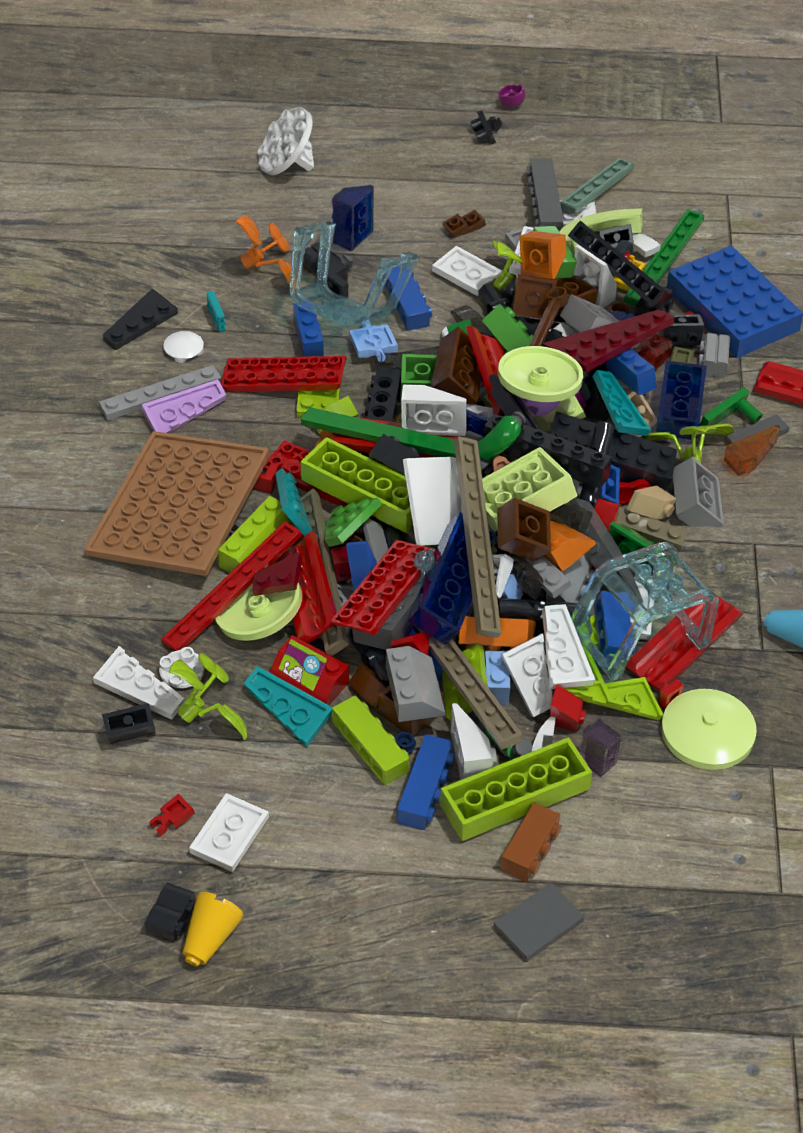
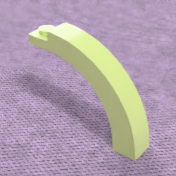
(605, 220)

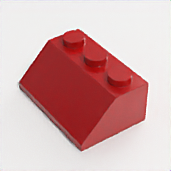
(331, 680)

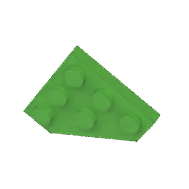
(348, 519)

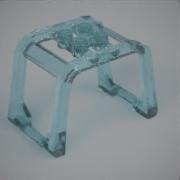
(338, 307)
(659, 588)

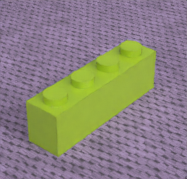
(370, 740)

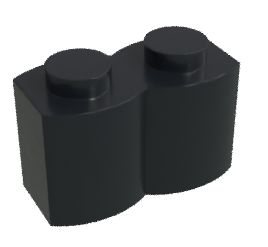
(170, 912)

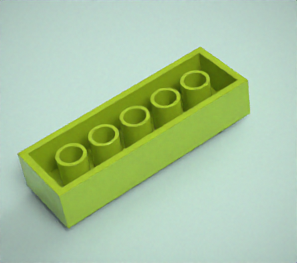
(357, 477)
(512, 788)

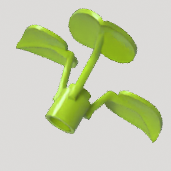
(505, 277)
(693, 451)
(194, 704)

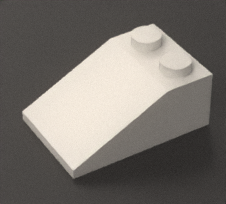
(597, 274)
(433, 411)
(470, 744)

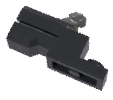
(337, 269)

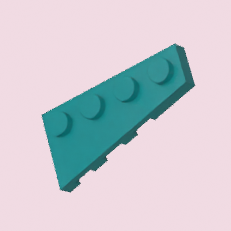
(620, 407)
(291, 501)
(291, 706)

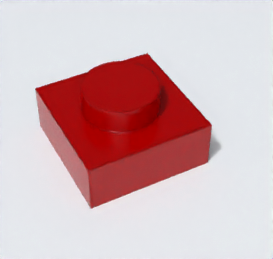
(669, 692)

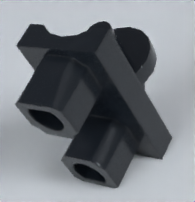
(483, 128)

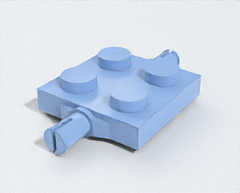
(373, 341)

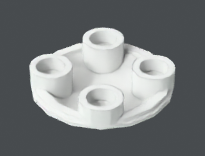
(183, 345)
(189, 657)

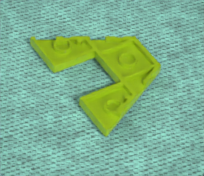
(626, 695)

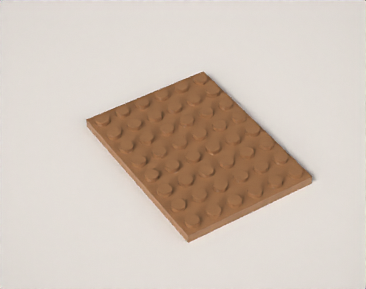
(178, 503)

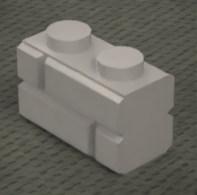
(715, 354)

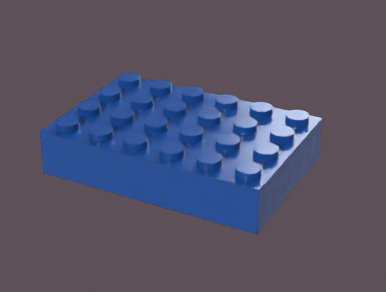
(735, 300)

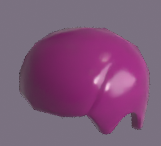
(512, 95)

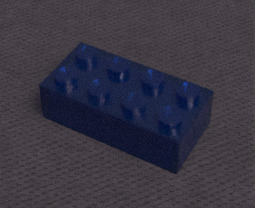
(681, 397)

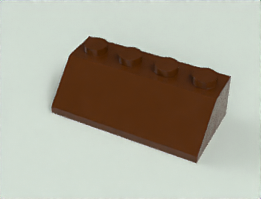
(457, 367)

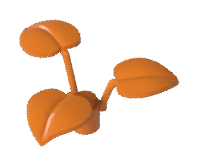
(255, 256)

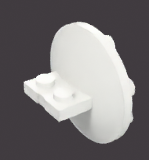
(287, 142)

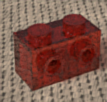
(655, 350)

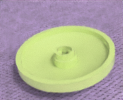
(540, 374)
(260, 615)
(708, 729)

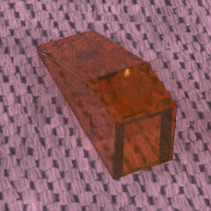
(749, 452)

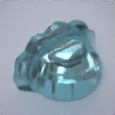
(424, 561)

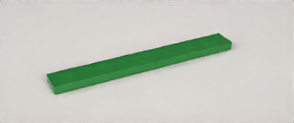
(669, 250)
(373, 431)

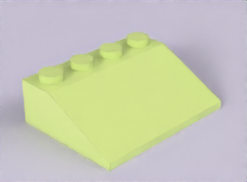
(532, 479)

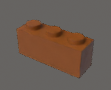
(531, 842)

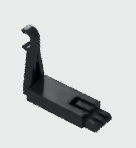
(510, 403)

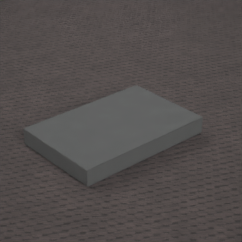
(538, 921)

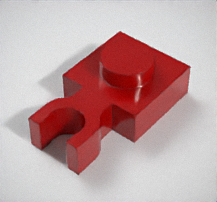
(173, 812)

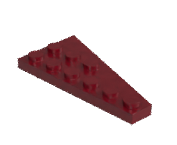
(607, 341)

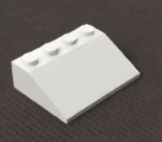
(432, 496)

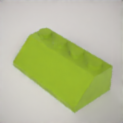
(252, 534)

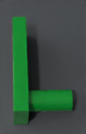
(735, 402)

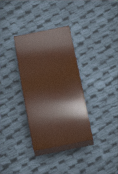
(463, 225)
(367, 684)

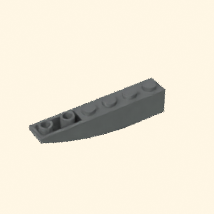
(605, 546)

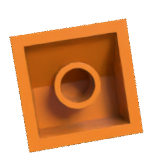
(542, 253)

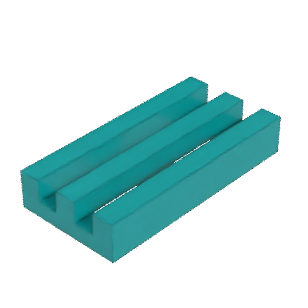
(215, 311)

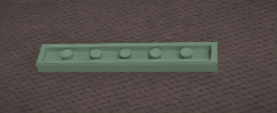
(596, 185)

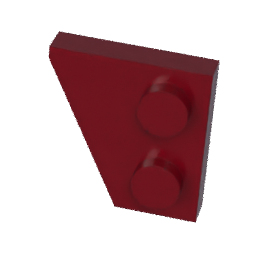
(278, 577)

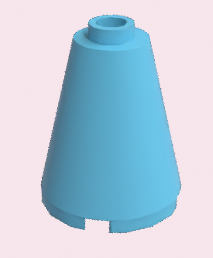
(786, 625)

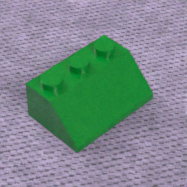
(629, 540)

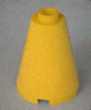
(209, 927)

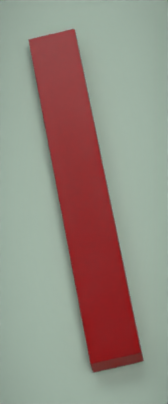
(230, 587)

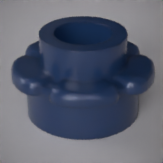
(405, 738)

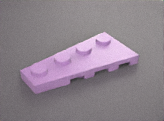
(181, 407)

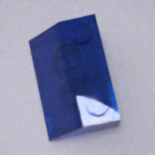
(353, 215)

